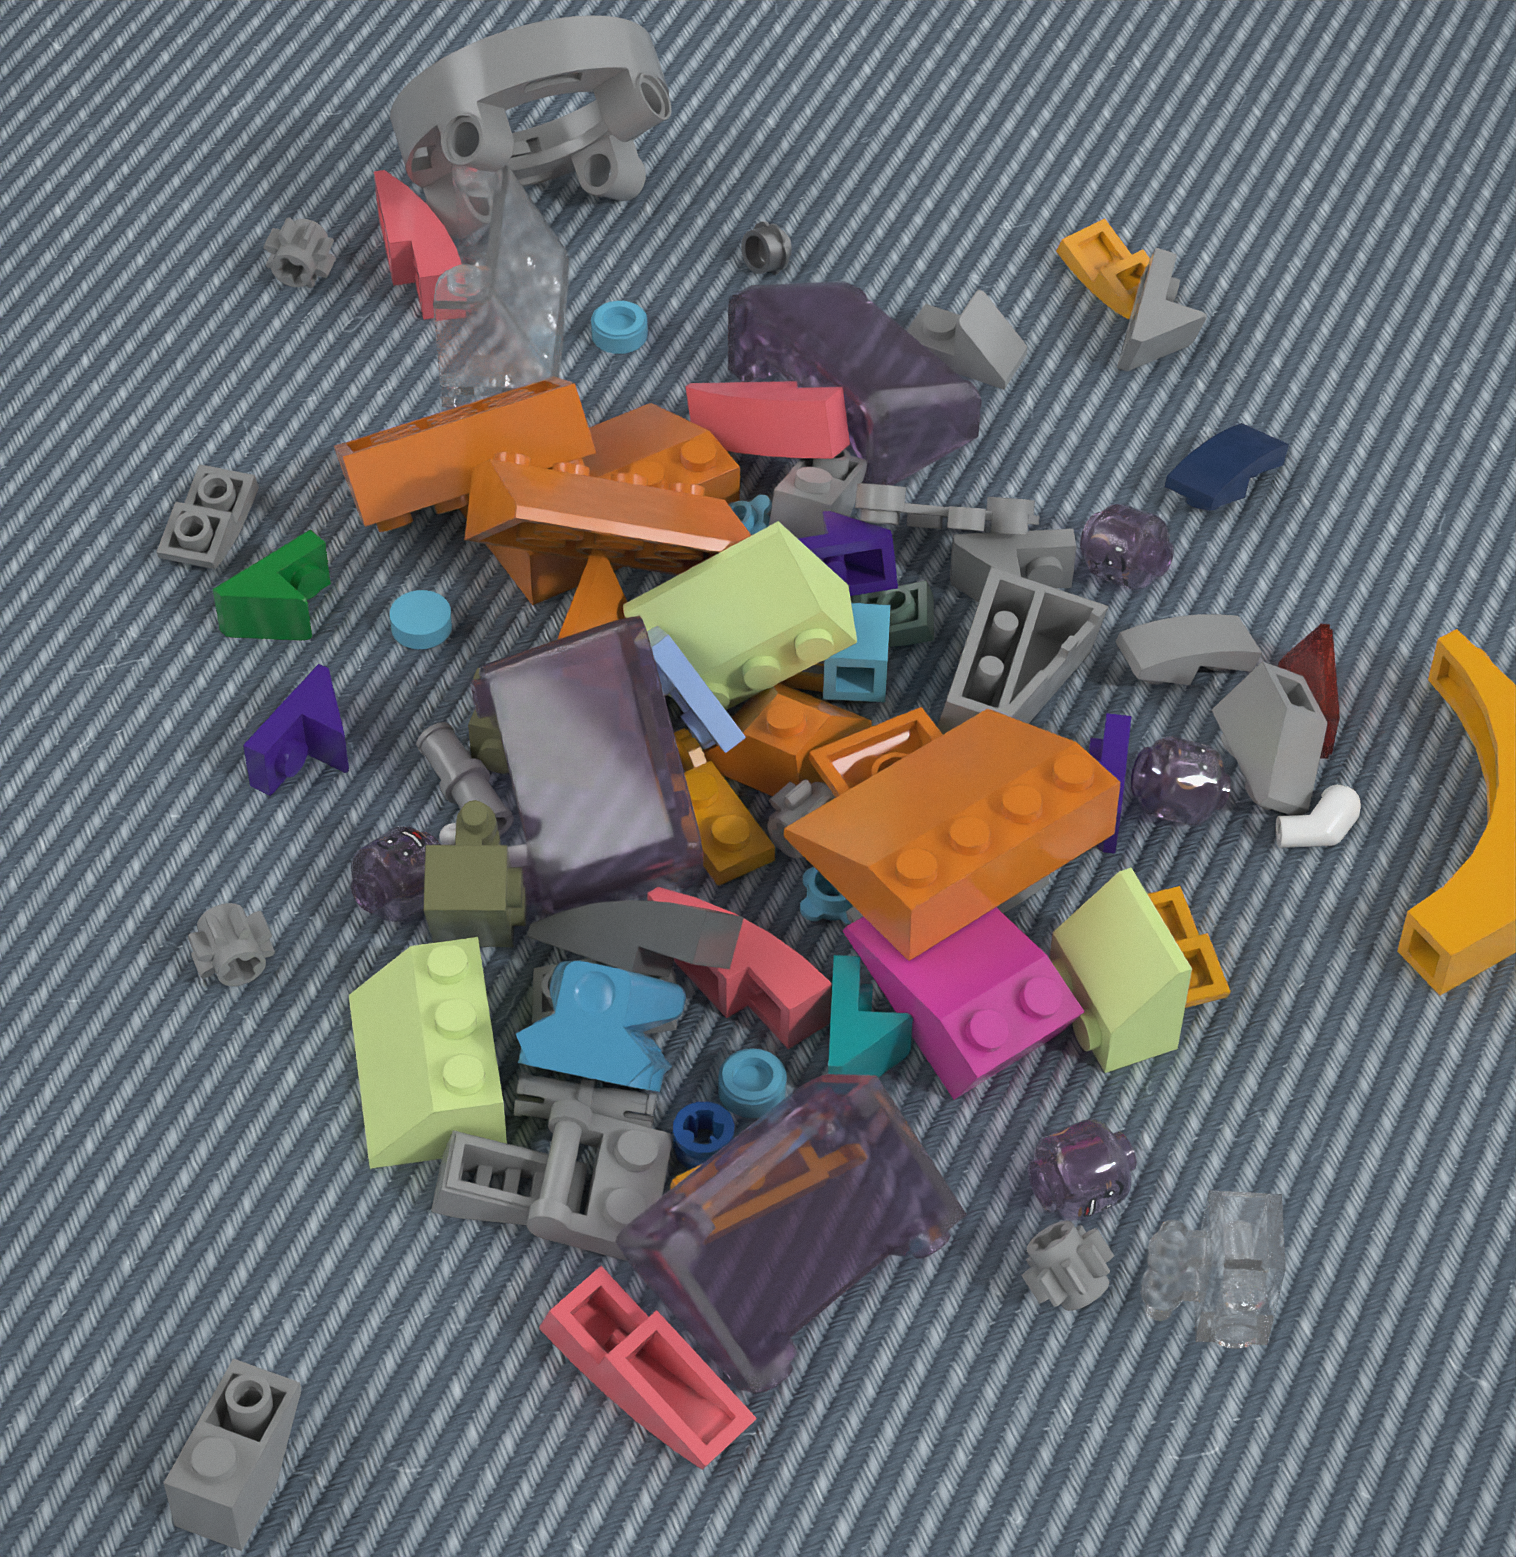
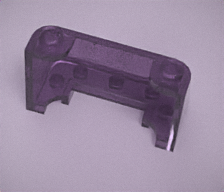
(897, 394)
(592, 768)
(790, 1223)

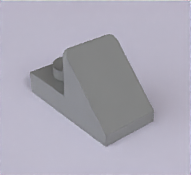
(1156, 322)
(974, 343)
(1038, 556)

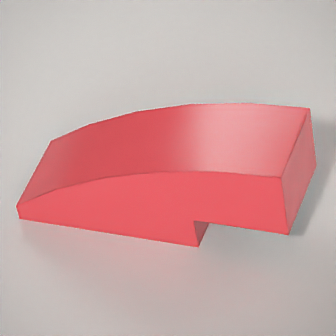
(413, 239)
(772, 418)
(765, 976)
(646, 1369)

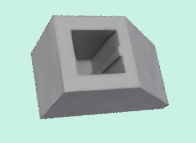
(816, 487)
(1275, 737)
(233, 1455)

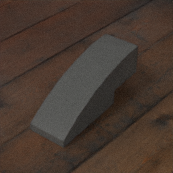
(643, 934)

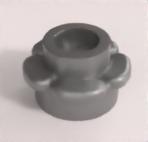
(766, 248)

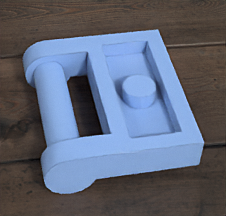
(701, 709)

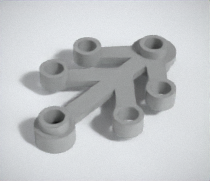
(884, 504)

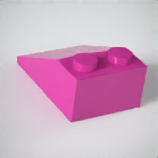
(972, 997)

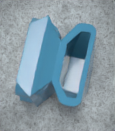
(602, 1025)

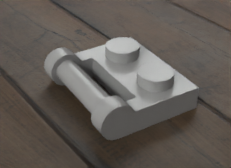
(623, 1183)

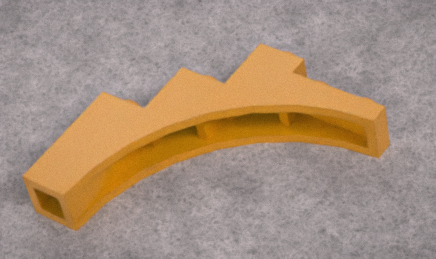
(1473, 916)

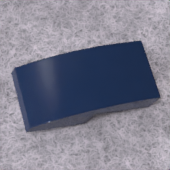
(1223, 466)

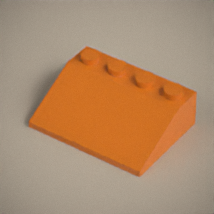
(640, 443)
(435, 455)
(573, 513)
(959, 827)

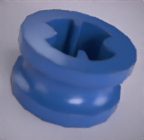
(686, 1126)

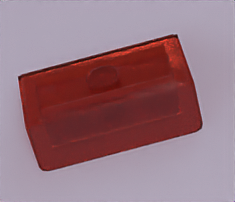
(1316, 663)

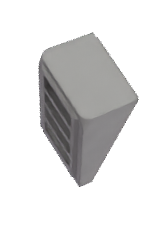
(489, 1157)

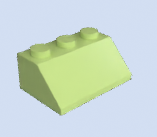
(752, 614)
(426, 1053)

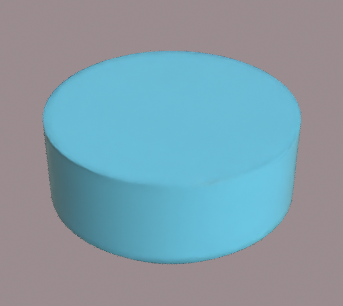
(619, 327)
(420, 619)
(751, 1082)

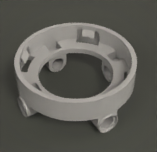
(460, 105)

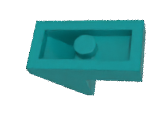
(863, 1039)

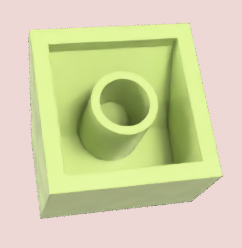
(1122, 974)

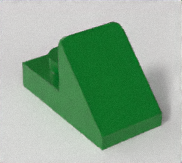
(273, 593)

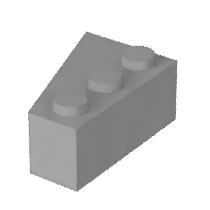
(1020, 649)

